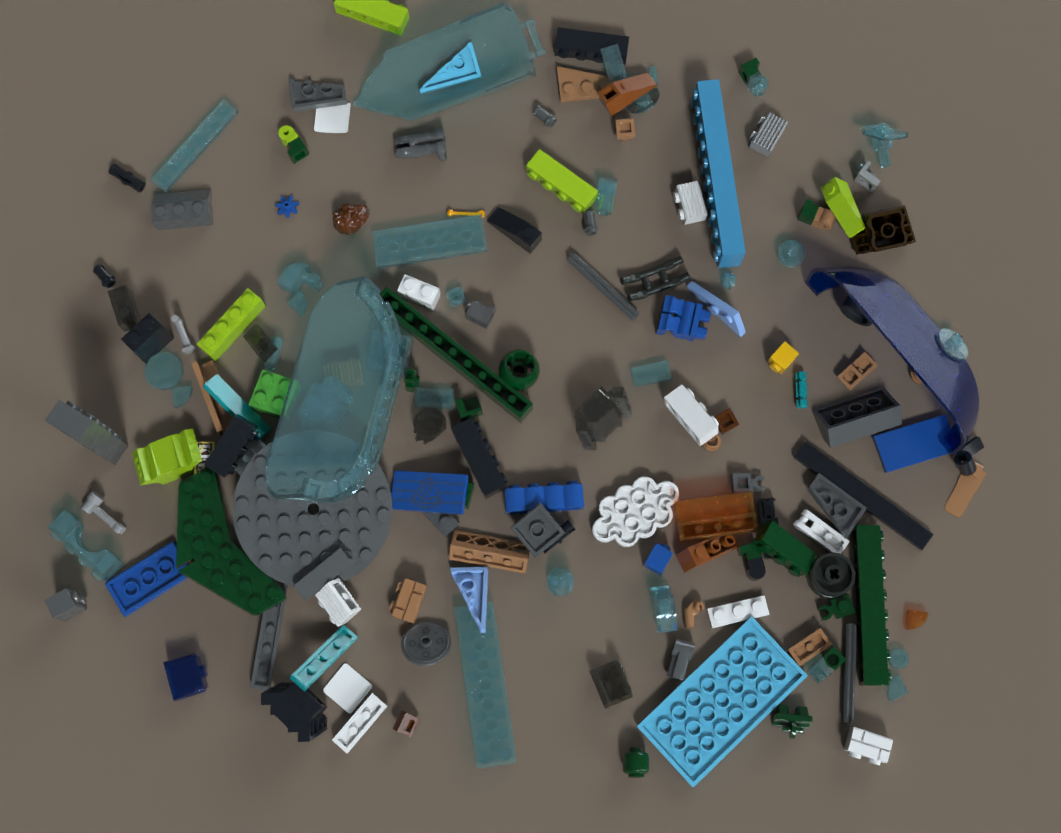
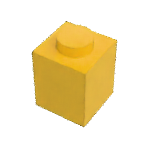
(782, 358)

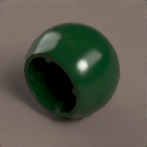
(520, 361)

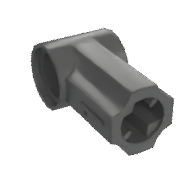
(681, 655)

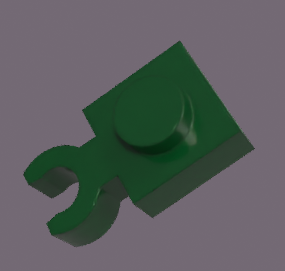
(411, 380)
(839, 607)

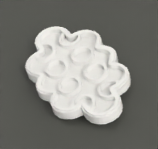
(635, 511)

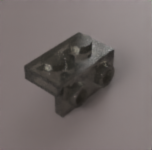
(611, 683)

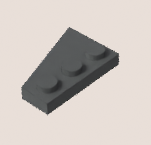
(314, 96)
(837, 504)

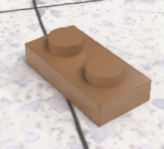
(809, 647)

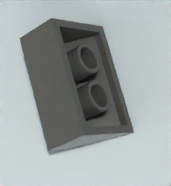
(182, 209)

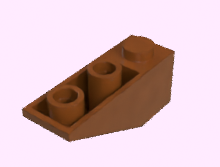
(625, 91)
(706, 551)

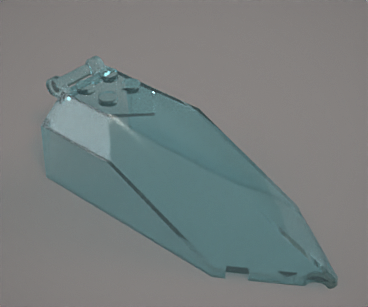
(500, 54)

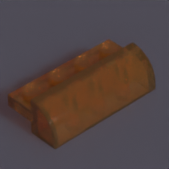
(715, 516)

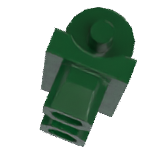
(792, 723)

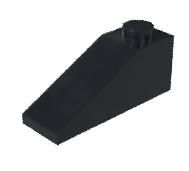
(516, 229)

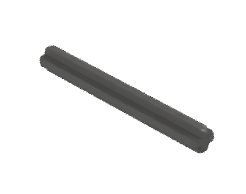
(603, 286)
(849, 673)

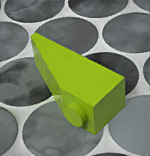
(842, 204)

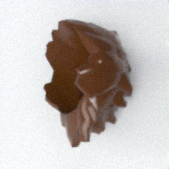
(349, 218)

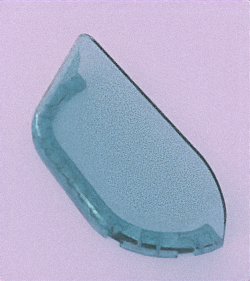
(337, 397)

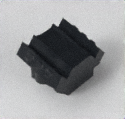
(296, 709)

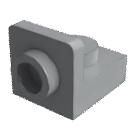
(865, 179)

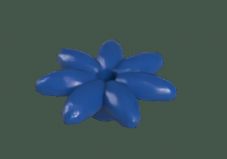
(287, 206)

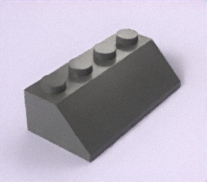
(857, 417)

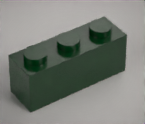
(785, 549)

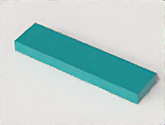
(235, 404)
(323, 658)

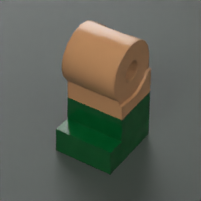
(816, 216)

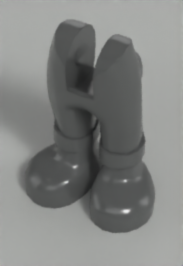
(409, 145)

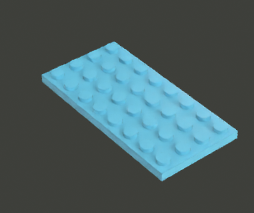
(721, 701)

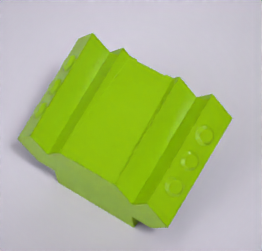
(167, 458)

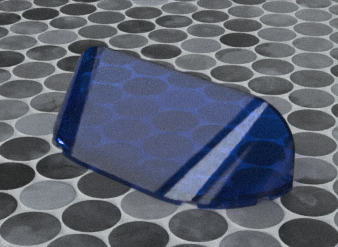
(914, 339)

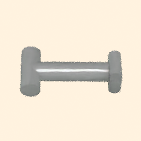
(188, 348)

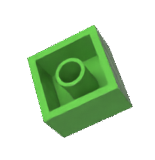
(270, 394)

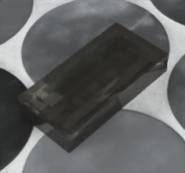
(260, 342)

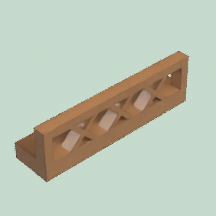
(219, 415)
(489, 554)

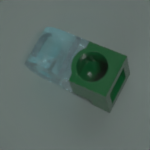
(752, 77)
(826, 664)

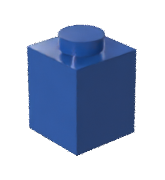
(658, 558)

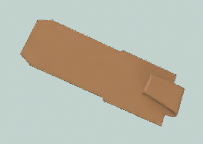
(964, 491)

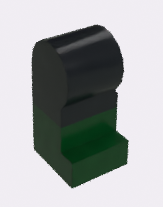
(754, 561)

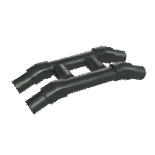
(661, 270)

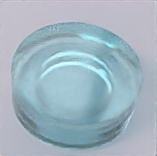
(898, 658)

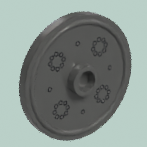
(426, 643)

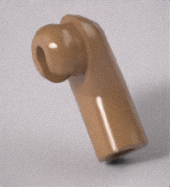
(691, 611)

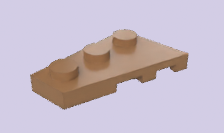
(579, 85)

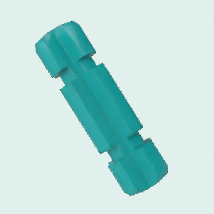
(801, 389)

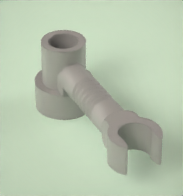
(93, 504)

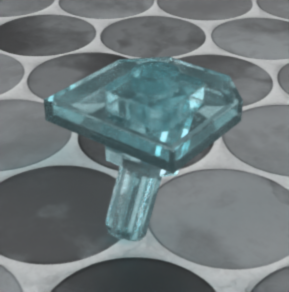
(882, 139)

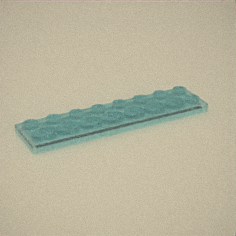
(485, 689)

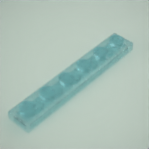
(194, 146)

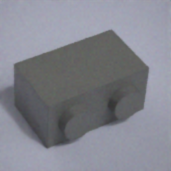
(66, 604)

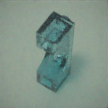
(68, 530)

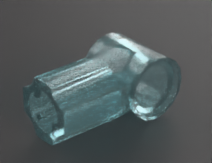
(606, 194)

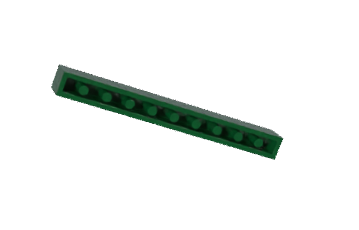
(458, 357)

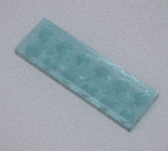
(429, 241)

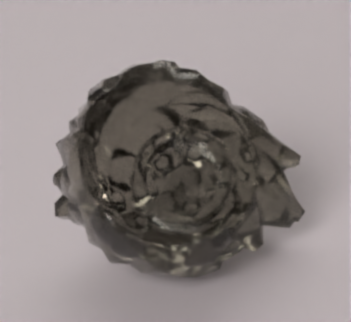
(429, 424)

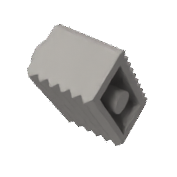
(768, 134)

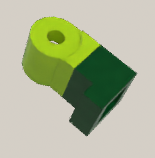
(293, 142)

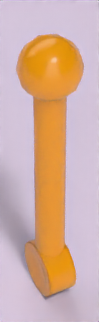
(450, 213)

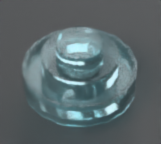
(791, 253)
(560, 581)

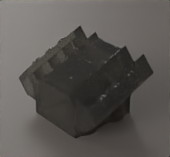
(601, 415)

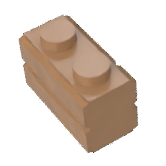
(408, 600)

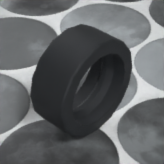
(854, 313)

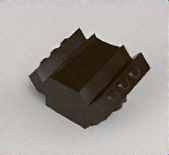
(884, 231)

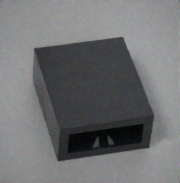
(147, 338)

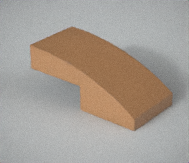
(857, 371)

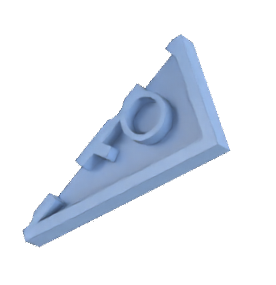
(725, 312)
(474, 589)

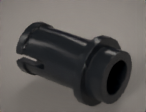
(107, 280)

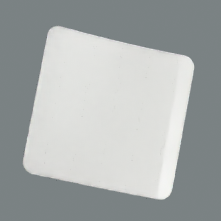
(332, 119)
(347, 688)

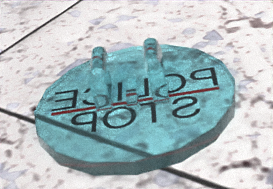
(952, 343)

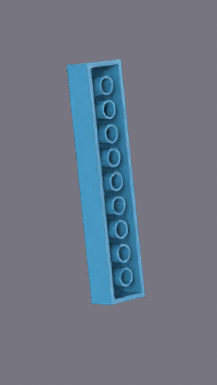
(718, 174)

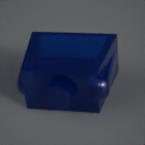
(186, 676)

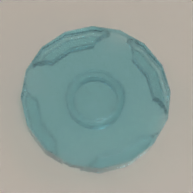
(164, 371)

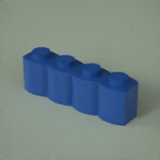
(552, 497)

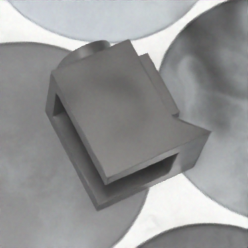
(480, 313)

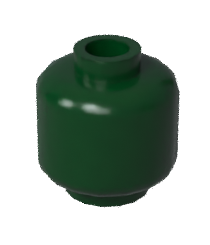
(635, 763)

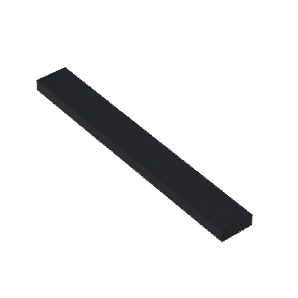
(875, 504)

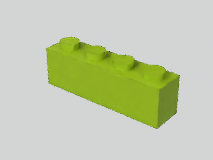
(375, 13)
(561, 181)
(231, 324)

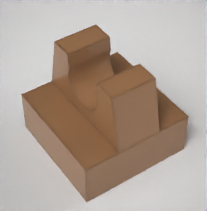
(625, 129)

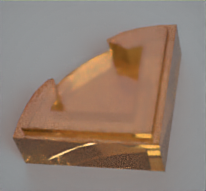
(915, 619)

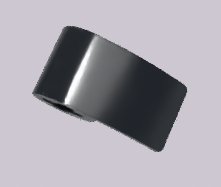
(964, 459)

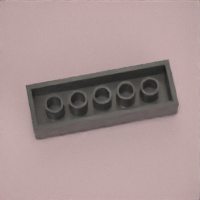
(87, 430)

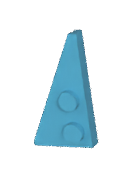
(458, 70)

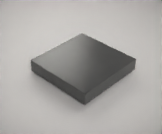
(537, 530)

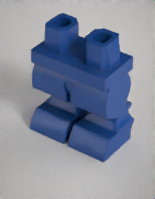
(686, 320)

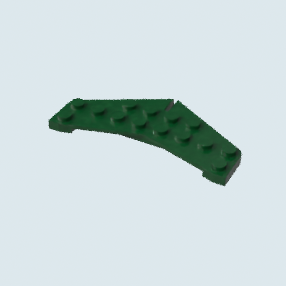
(218, 561)

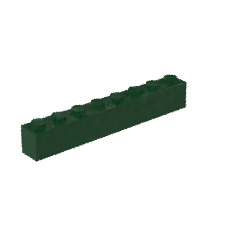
(870, 606)

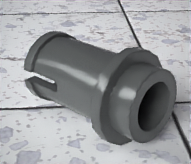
(545, 116)
(590, 223)

